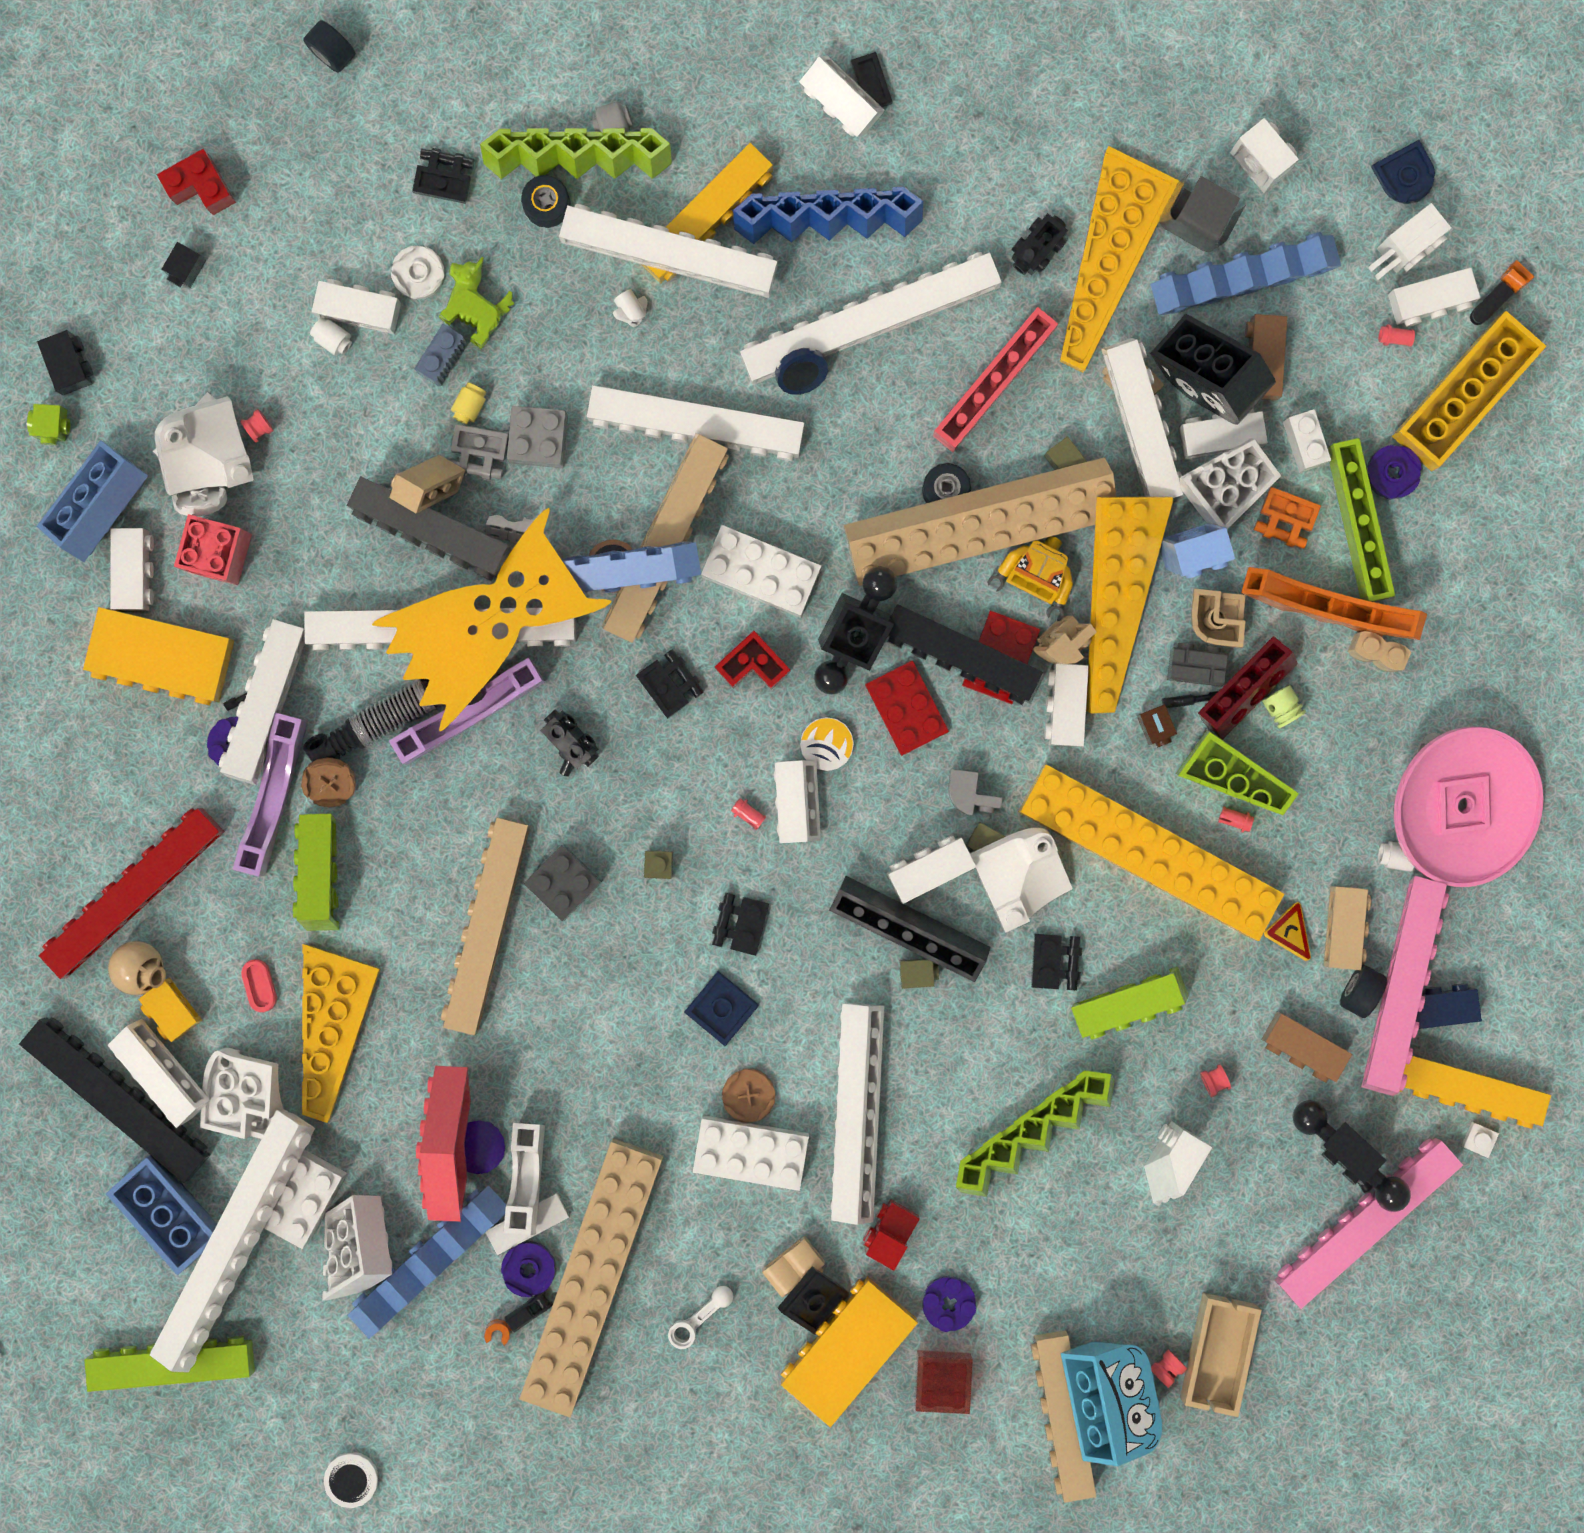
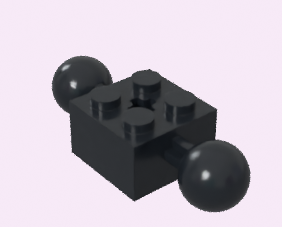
(852, 614)
(1353, 1155)

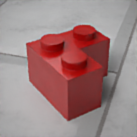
(197, 176)
(751, 656)
(889, 1237)

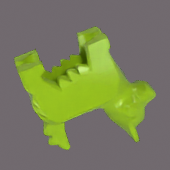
(470, 305)

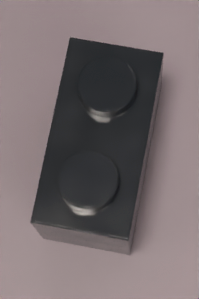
(65, 362)

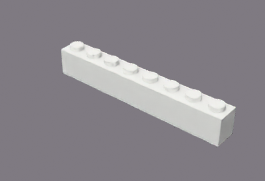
(668, 251)
(684, 419)
(857, 1113)

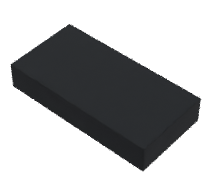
(871, 78)

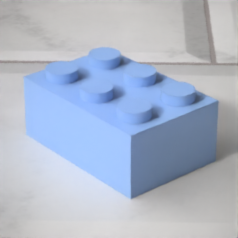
(1196, 550)

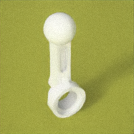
(721, 1298)

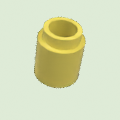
(468, 403)

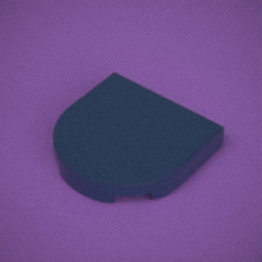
(1406, 173)

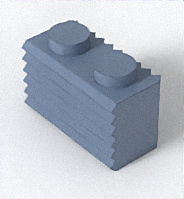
(441, 355)

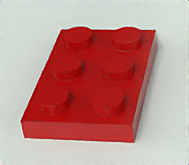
(1007, 637)
(906, 708)

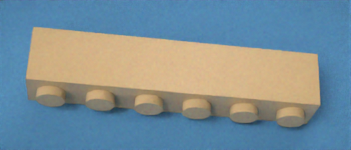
(1074, 1474)

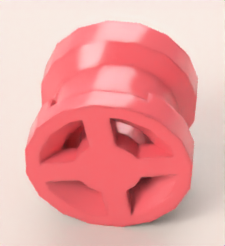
(257, 425)
(1215, 1080)

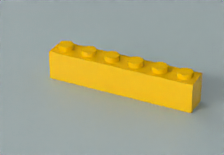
(719, 199)
(1476, 1092)

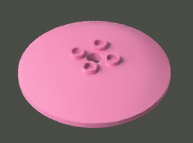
(1500, 812)

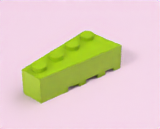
(1236, 775)
(316, 872)
(1130, 1004)

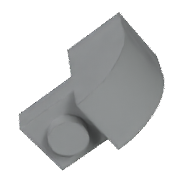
(963, 794)

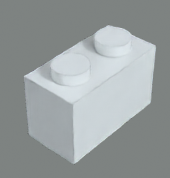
(1307, 441)

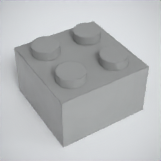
(537, 437)

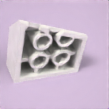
(1229, 483)
(1174, 1162)
(356, 1246)

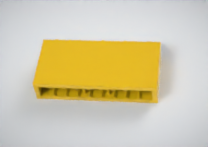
(158, 656)
(847, 1351)

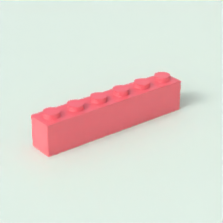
(995, 379)

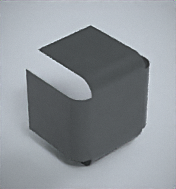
(1201, 214)

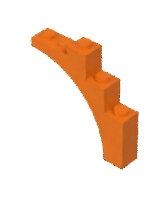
(1332, 607)

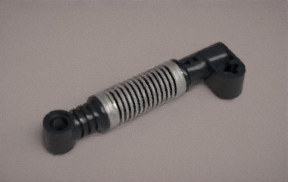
(374, 722)

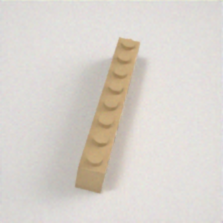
(668, 527)
(486, 926)

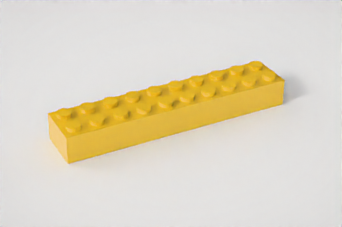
(1151, 852)

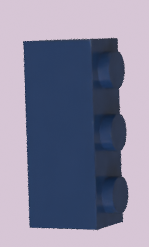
(1449, 1006)

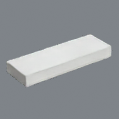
(550, 1212)

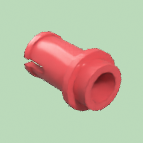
(1396, 336)
(747, 813)
(1236, 819)

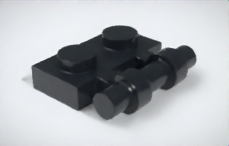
(442, 183)
(663, 689)
(748, 926)
(1047, 958)

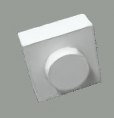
(1480, 1139)

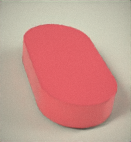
(259, 985)

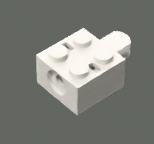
(1409, 242)

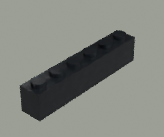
(964, 654)
(910, 929)

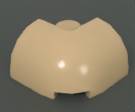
(1218, 617)
(1064, 641)

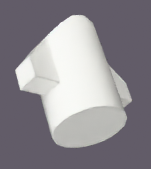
(630, 308)

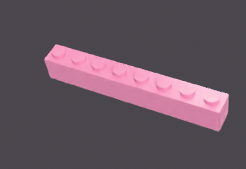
(1404, 986)
(1364, 1225)

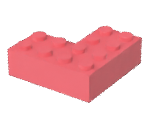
(442, 1145)

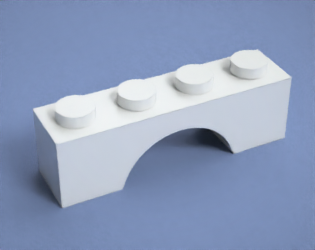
(526, 1174)

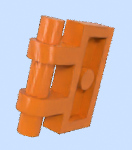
(1288, 509)

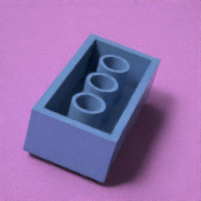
(92, 501)
(164, 1213)

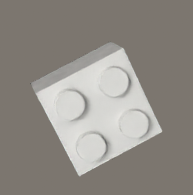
(1264, 155)

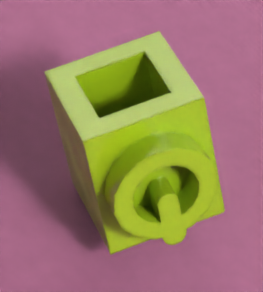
(48, 423)

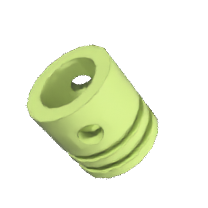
(1284, 706)

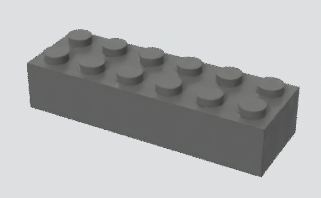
(435, 530)

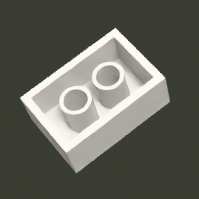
(930, 868)
(305, 1200)

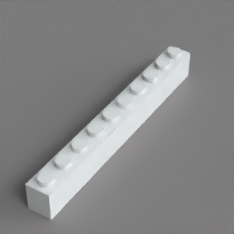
(875, 316)
(356, 628)
(232, 1242)

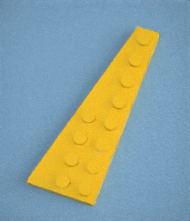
(1120, 226)
(1123, 565)

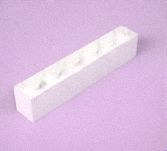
(1142, 418)
(264, 697)

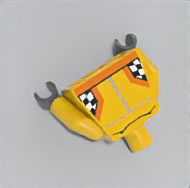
(1040, 572)

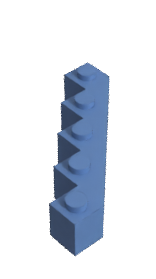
(1245, 274)
(633, 567)
(427, 1262)

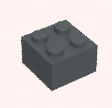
(563, 882)

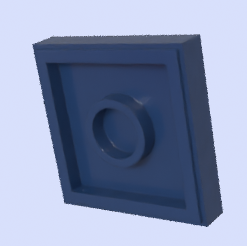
(721, 1008)

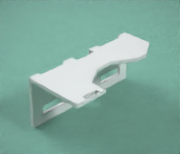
(501, 522)

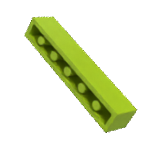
(1360, 521)
(138, 1369)

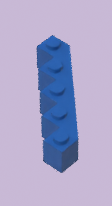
(828, 213)

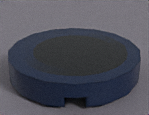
(801, 371)

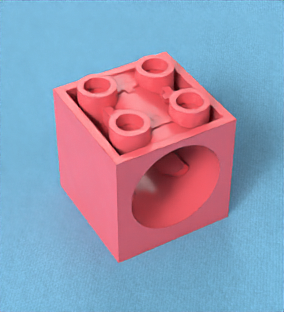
(212, 549)

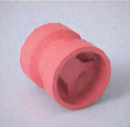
(1168, 1368)

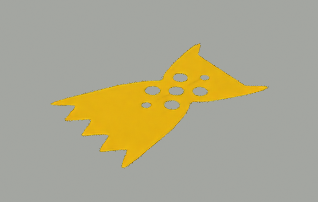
(464, 663)

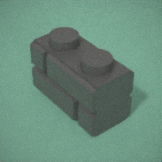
(1197, 666)

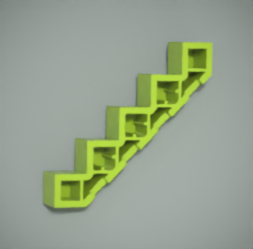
(576, 151)
(1033, 1131)

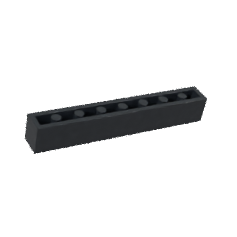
(114, 1098)

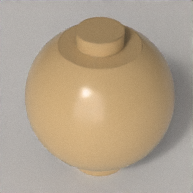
(136, 968)

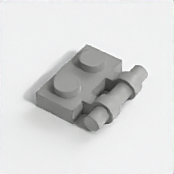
(479, 443)

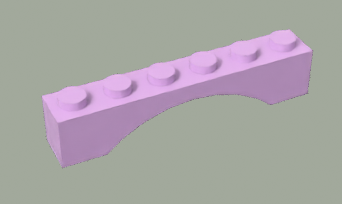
(500, 693)
(281, 759)

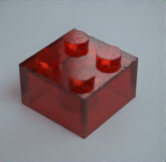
(943, 1382)

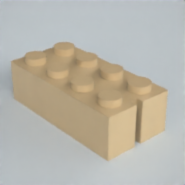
(1220, 1354)

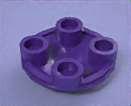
(483, 1147)

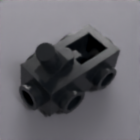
(1032, 253)
(573, 744)

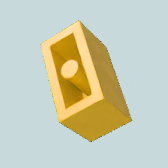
(169, 1010)

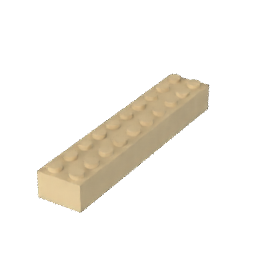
(980, 520)
(591, 1277)

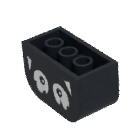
(1213, 369)

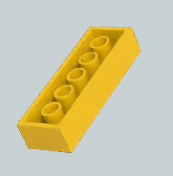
(1469, 390)

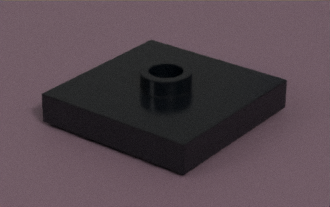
(813, 1300)

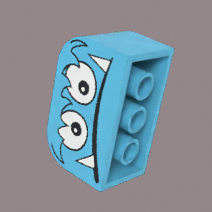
(1112, 1401)

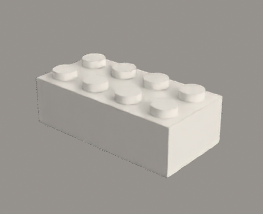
(761, 571)
(750, 1152)

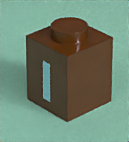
(1157, 726)

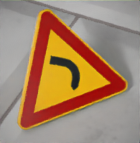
(1290, 932)

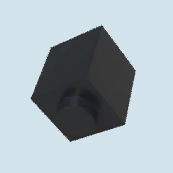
(183, 265)

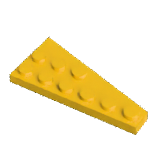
(332, 1015)

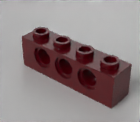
(1248, 687)

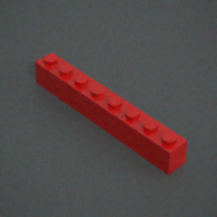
(130, 893)

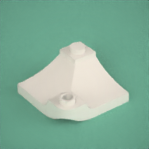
(202, 448)
(1021, 875)
(240, 1094)

